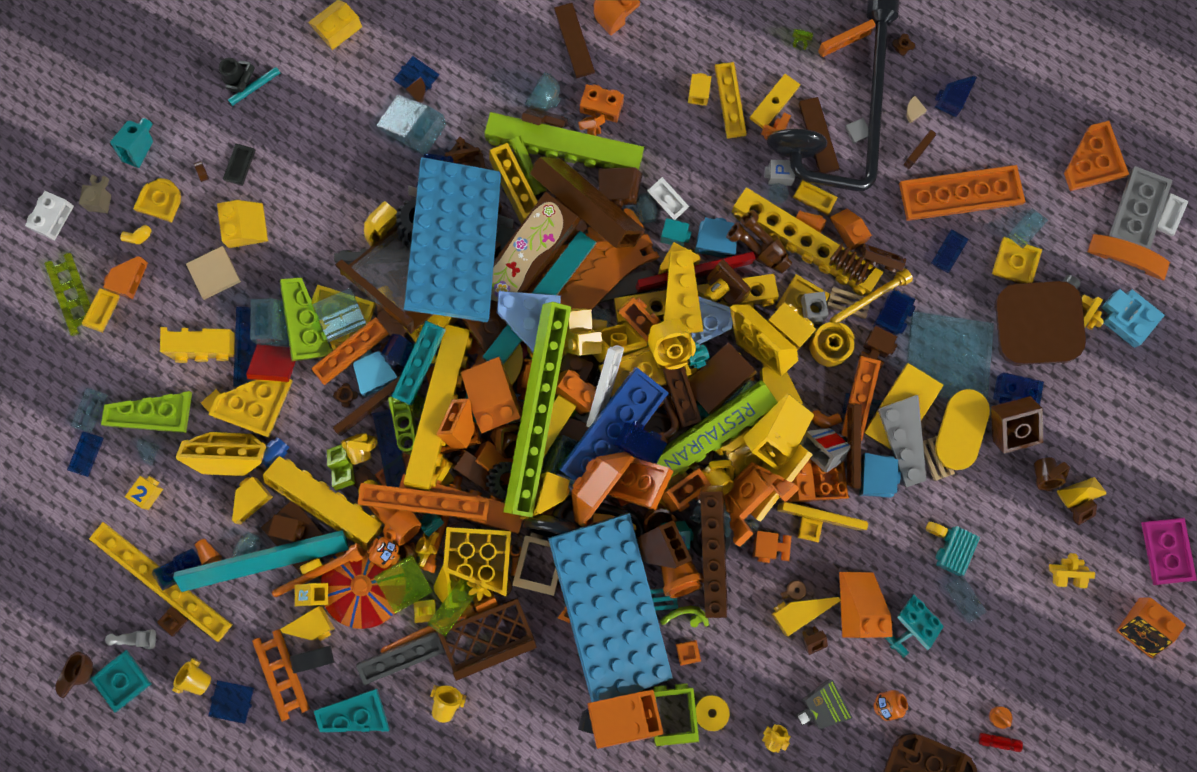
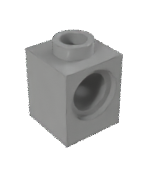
(817, 299)

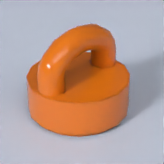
(1000, 717)

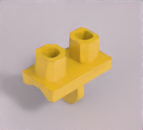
(1090, 306)
(1072, 568)

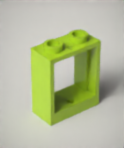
(682, 737)

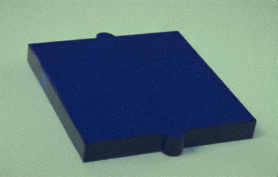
(414, 70)
(231, 702)

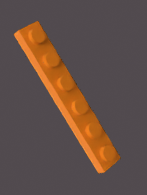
(423, 501)

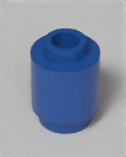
(273, 450)

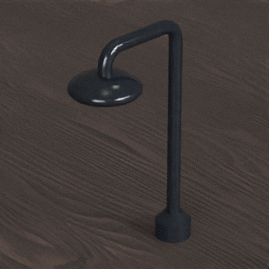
(807, 143)
(555, 525)

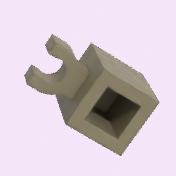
(95, 197)

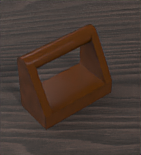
(738, 288)

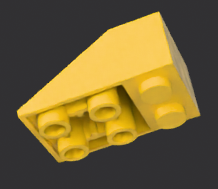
(779, 432)

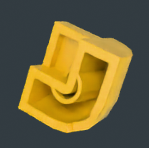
(379, 223)

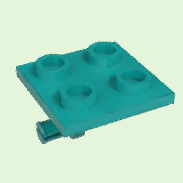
(919, 622)

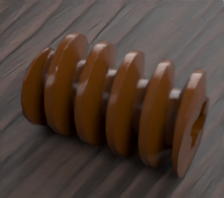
(850, 265)

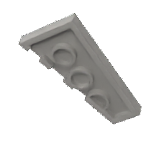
(904, 433)

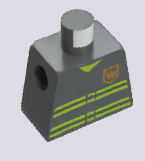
(824, 706)

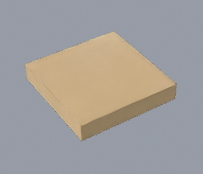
(213, 272)

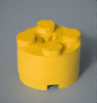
(838, 334)
(671, 344)

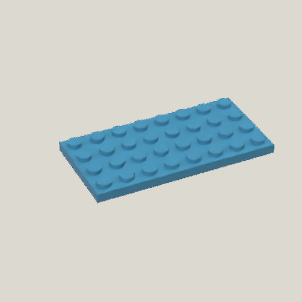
(453, 240)
(610, 608)

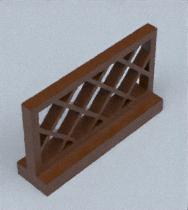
(498, 653)

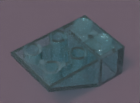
(412, 123)

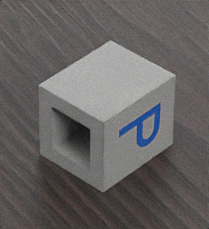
(779, 172)

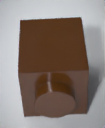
(286, 528)

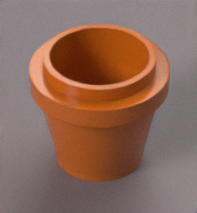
(681, 580)

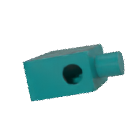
(133, 142)

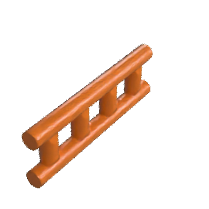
(268, 669)

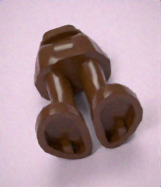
(770, 252)

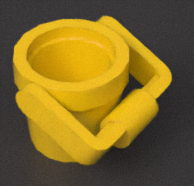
(359, 447)
(718, 476)
(191, 678)
(446, 702)

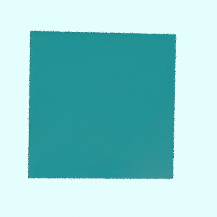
(120, 681)

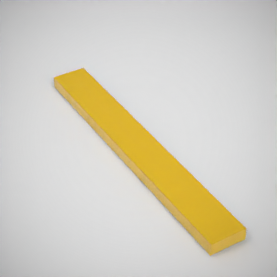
(142, 567)

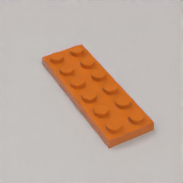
(962, 192)

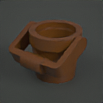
(505, 439)
(1049, 474)

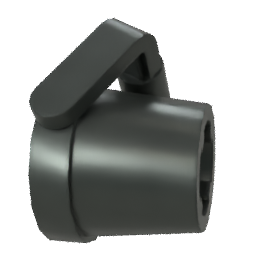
(235, 74)

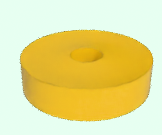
(722, 713)

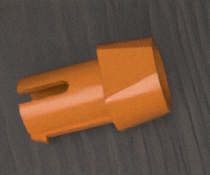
(399, 524)

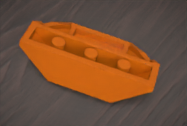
(596, 484)

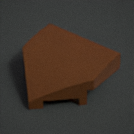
(466, 154)

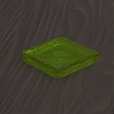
(403, 584)

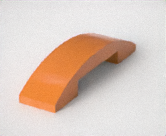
(1130, 254)

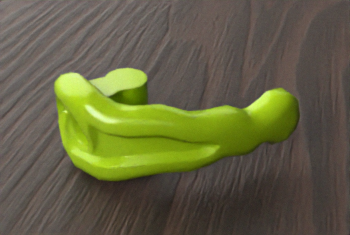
(694, 620)

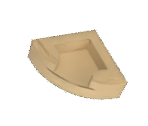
(915, 109)

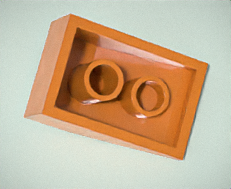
(491, 395)
(863, 606)

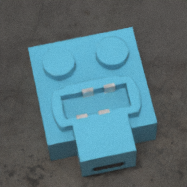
(1131, 316)

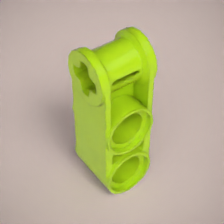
(400, 412)

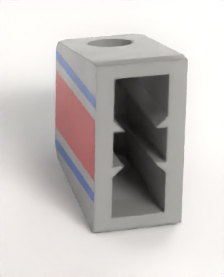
(826, 447)

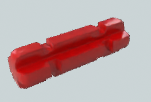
(1000, 742)

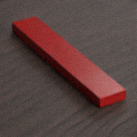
(700, 270)

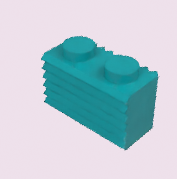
(957, 550)

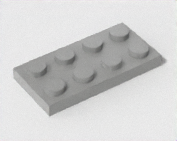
(1140, 207)

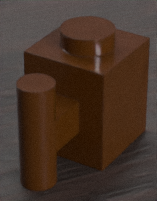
(879, 344)

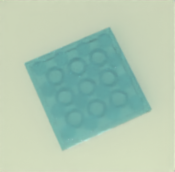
(951, 351)

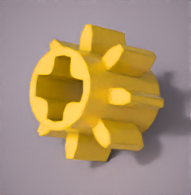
(776, 738)

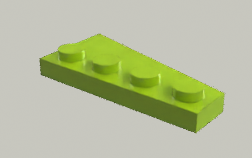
(303, 325)
(157, 413)

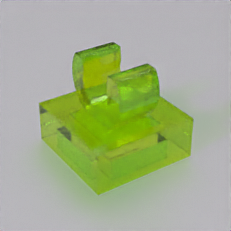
(801, 35)

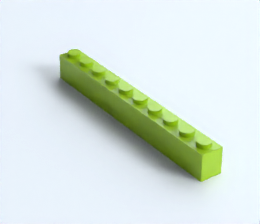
(537, 409)

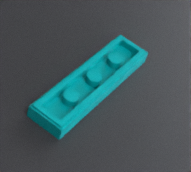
(418, 363)

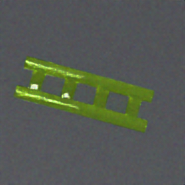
(59, 289)

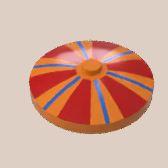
(355, 594)

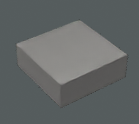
(857, 130)

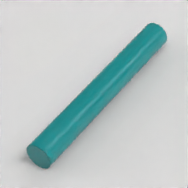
(254, 86)

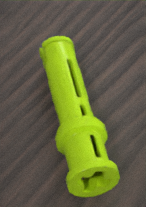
(526, 164)

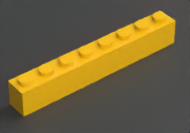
(441, 392)

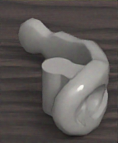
(139, 638)

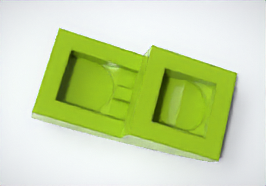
(341, 468)

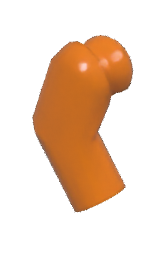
(824, 421)

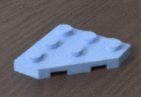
(523, 313)
(715, 320)

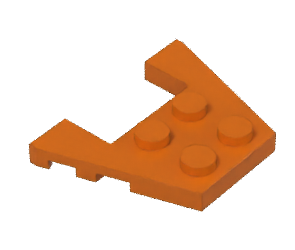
(749, 490)

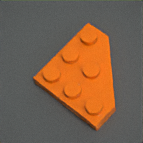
(1096, 159)

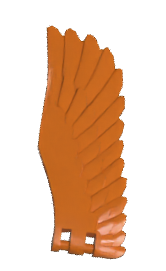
(597, 273)

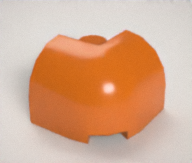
(612, 13)

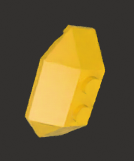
(222, 453)

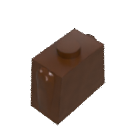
(620, 185)

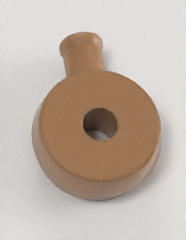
(791, 590)

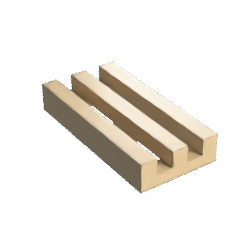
(849, 295)
(929, 461)

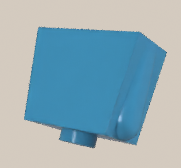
(713, 240)
(879, 475)

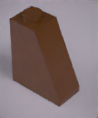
(466, 465)
(663, 546)

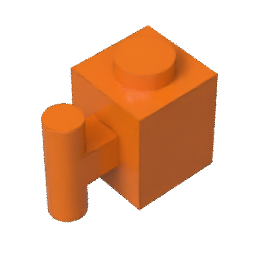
(767, 546)

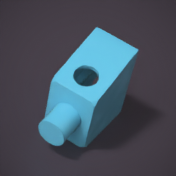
(373, 373)

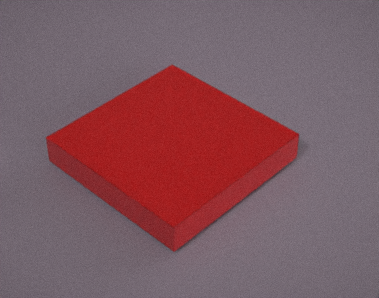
(271, 364)

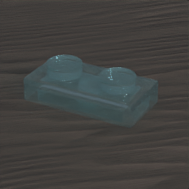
(1027, 228)

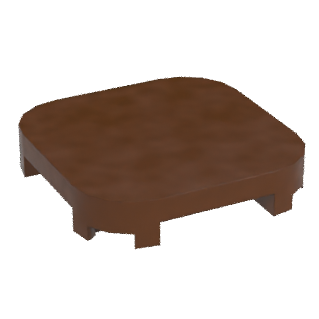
(1040, 323)
(920, 754)

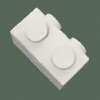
(49, 215)

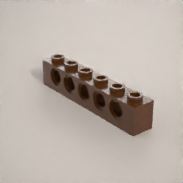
(714, 551)

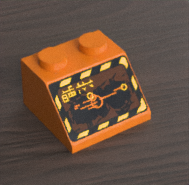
(1150, 627)

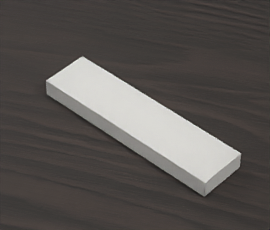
(605, 382)

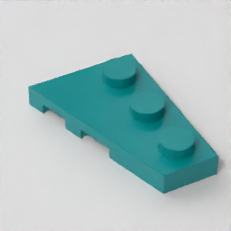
(356, 713)

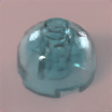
(544, 94)

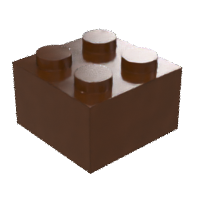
(1017, 424)

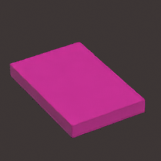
(1168, 551)

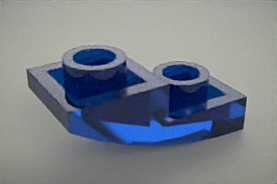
(165, 573)

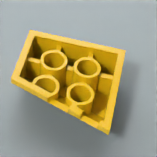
(762, 339)
(478, 556)

